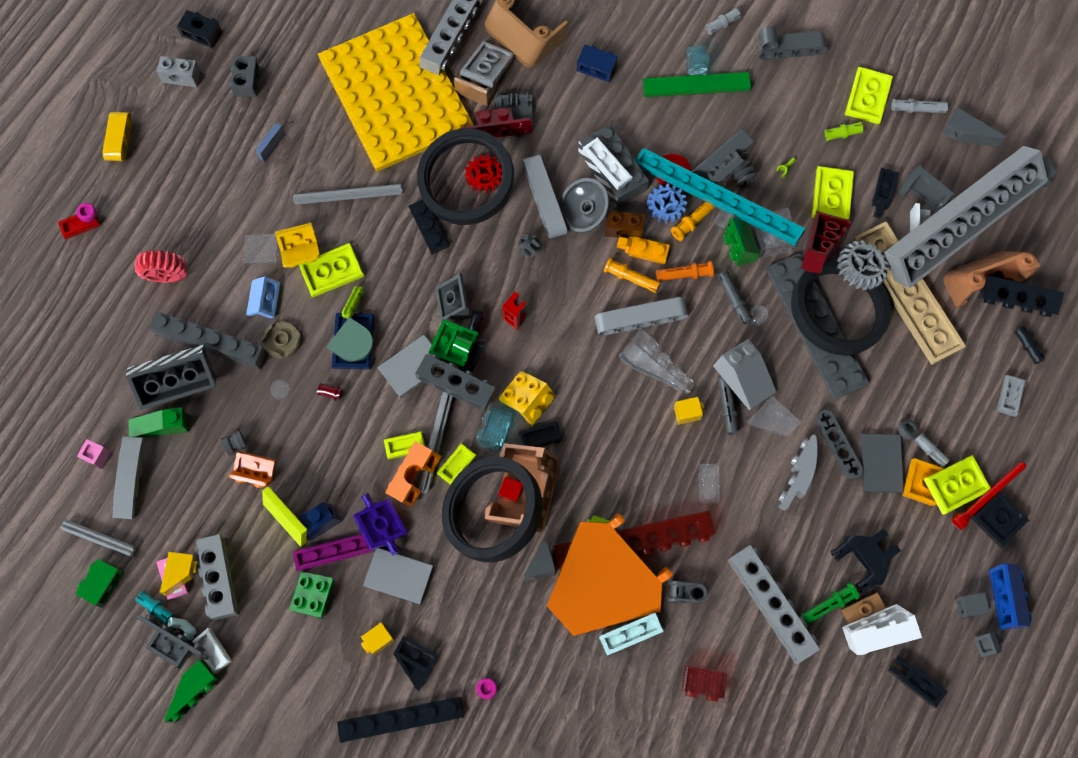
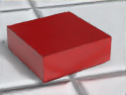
(510, 489)

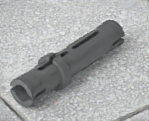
(738, 304)
(731, 427)

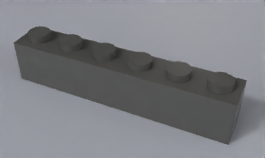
(213, 341)

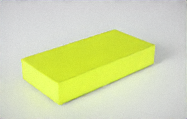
(400, 445)
(456, 463)

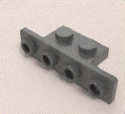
(724, 159)
(168, 646)

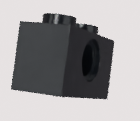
(190, 28)

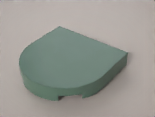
(351, 342)

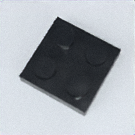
(1000, 519)

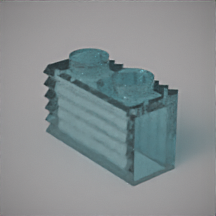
(494, 430)

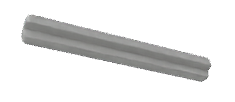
(98, 538)

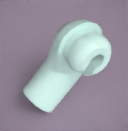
(184, 625)

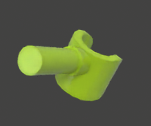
(785, 167)

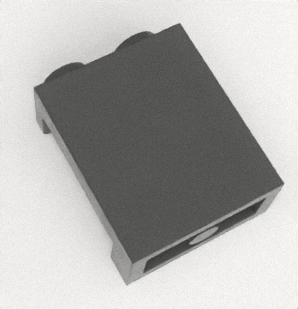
(927, 189)

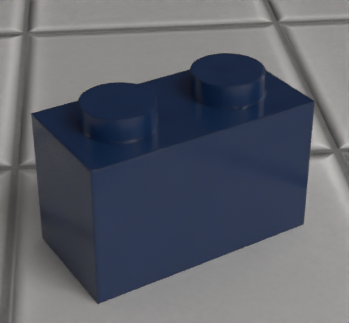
(597, 63)

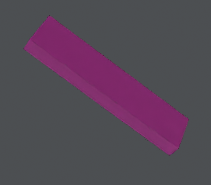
(330, 552)

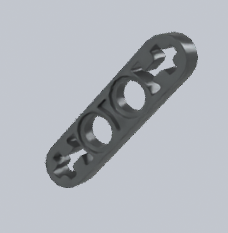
(834, 446)

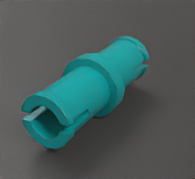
(154, 607)

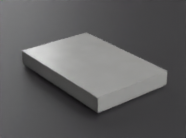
(487, 64)
(401, 368)
(398, 576)

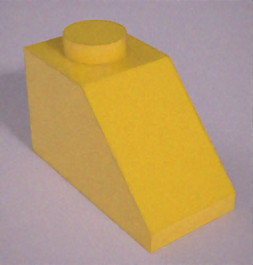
(178, 571)

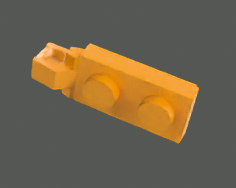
(644, 249)

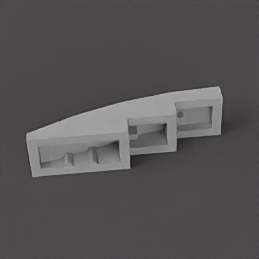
(127, 477)

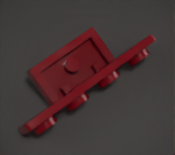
(501, 123)

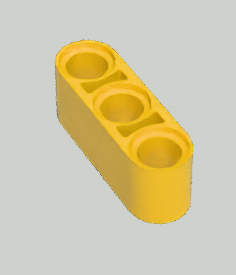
(117, 136)

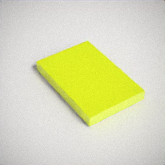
(868, 95)
(833, 192)
(331, 270)
(957, 484)
(284, 516)

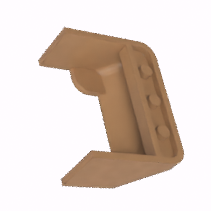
(527, 45)

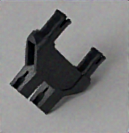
(869, 556)

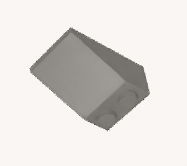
(746, 374)

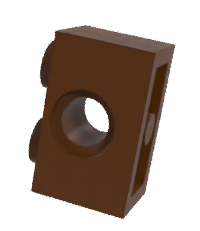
(624, 224)

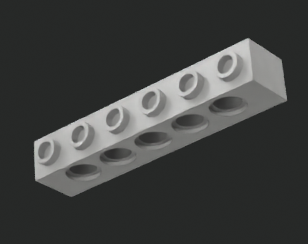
(448, 34)
(774, 615)

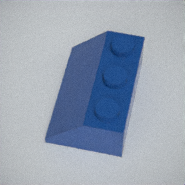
(1010, 597)

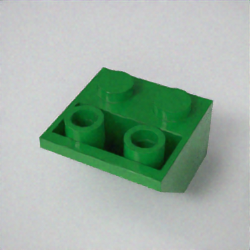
(740, 242)

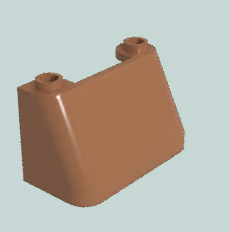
(969, 278)
(543, 467)

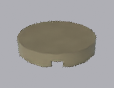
(281, 339)

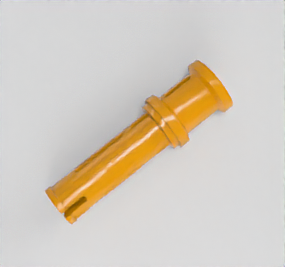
(689, 222)
(623, 271)

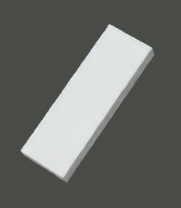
(607, 163)

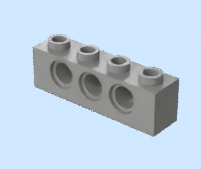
(227, 606)

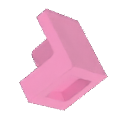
(94, 453)

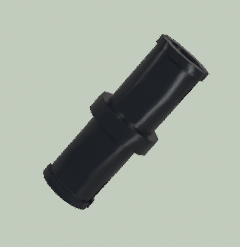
(1029, 345)

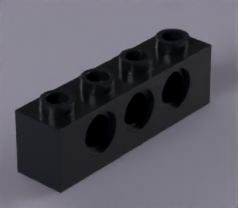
(1050, 298)

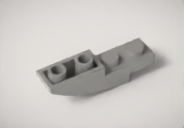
(804, 467)

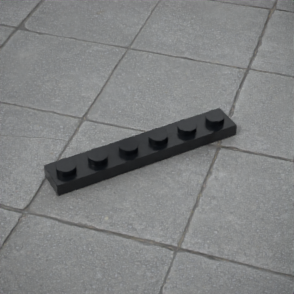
(399, 719)

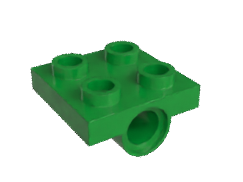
(453, 343)

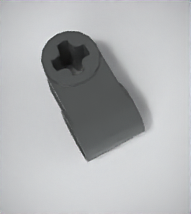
(685, 592)

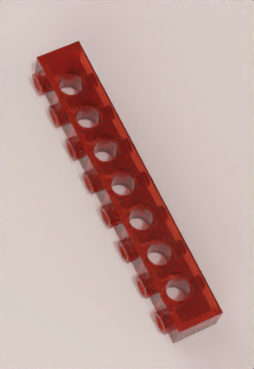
(701, 521)

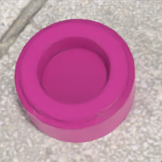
(86, 212)
(486, 688)

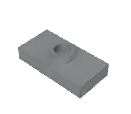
(1011, 395)

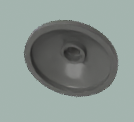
(576, 203)

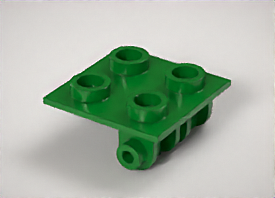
(312, 594)

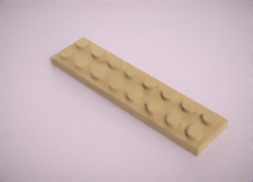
(916, 305)

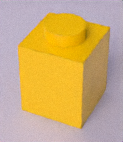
(689, 410)
(376, 639)

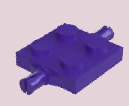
(380, 524)

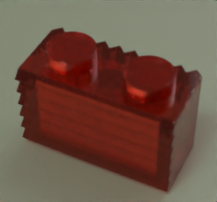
(703, 682)

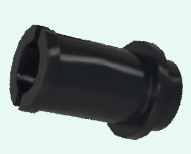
(476, 319)

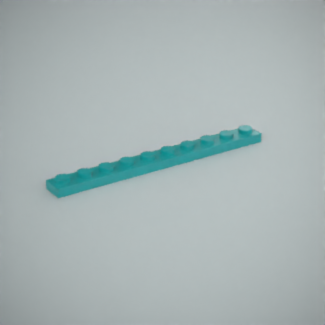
(720, 197)

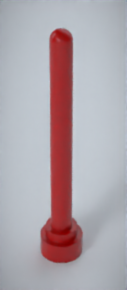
(961, 520)

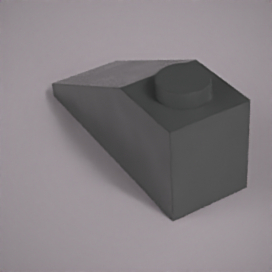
(968, 129)

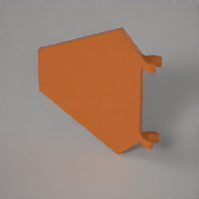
(603, 581)

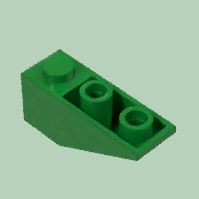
(191, 687)

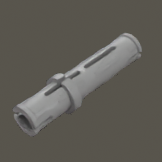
(919, 106)

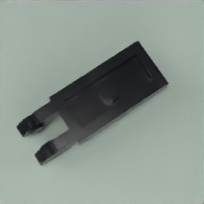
(919, 683)

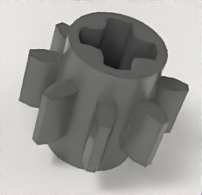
(529, 245)

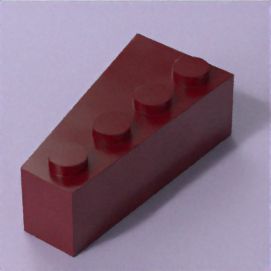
(824, 240)

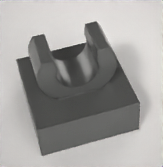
(988, 644)

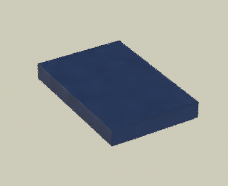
(365, 320)

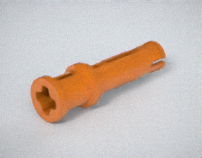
(694, 271)

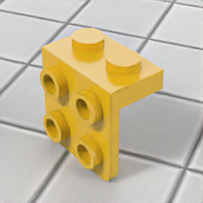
(298, 245)
(528, 396)

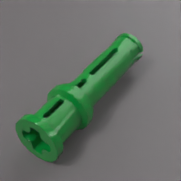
(837, 599)

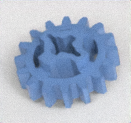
(673, 209)

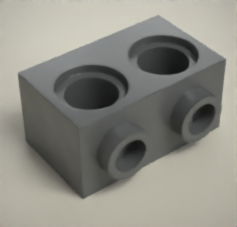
(248, 76)

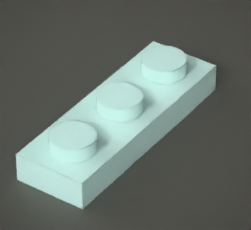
(631, 634)

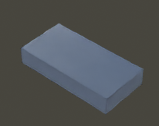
(270, 142)

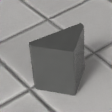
(452, 299)
(541, 565)

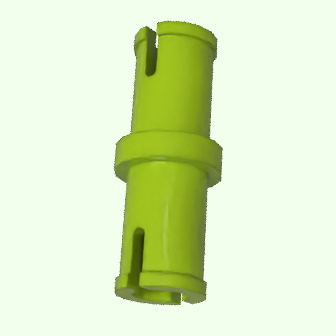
(843, 131)

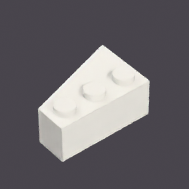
(882, 630)

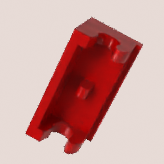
(512, 310)

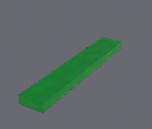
(696, 84)

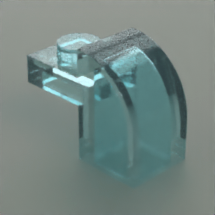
(697, 60)

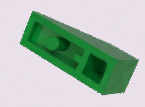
(159, 423)

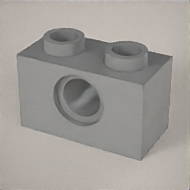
(178, 71)

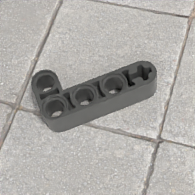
(789, 45)

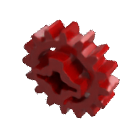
(480, 168)

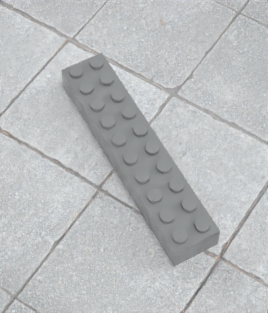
(966, 216)

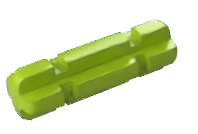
(352, 302)

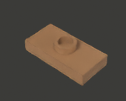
(863, 608)

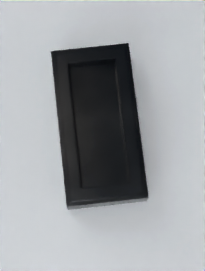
(541, 435)

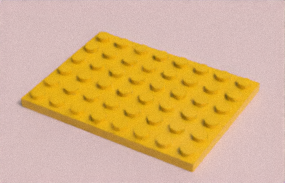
(389, 96)

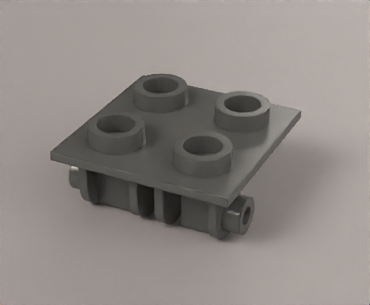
(520, 104)

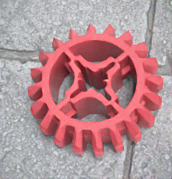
(161, 266)

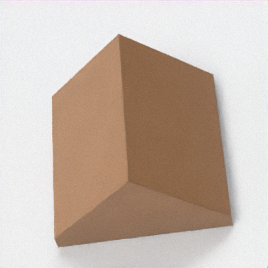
(474, 90)

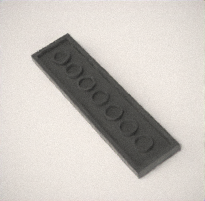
(839, 372)

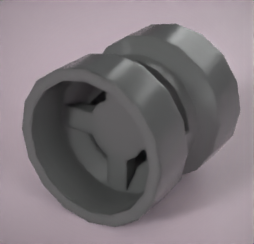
(234, 442)

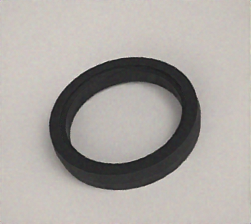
(452, 139)
(825, 341)
(524, 532)

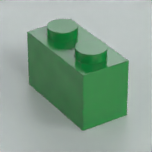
(99, 583)

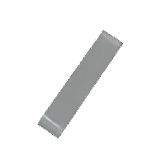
(544, 196)
(641, 315)

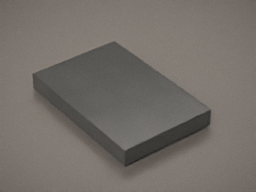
(881, 463)

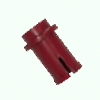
(330, 391)

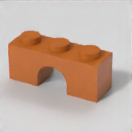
(402, 485)

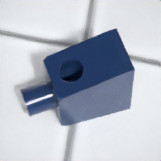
(319, 520)

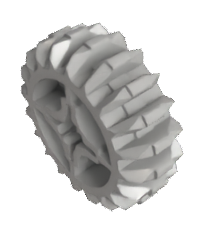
(873, 269)

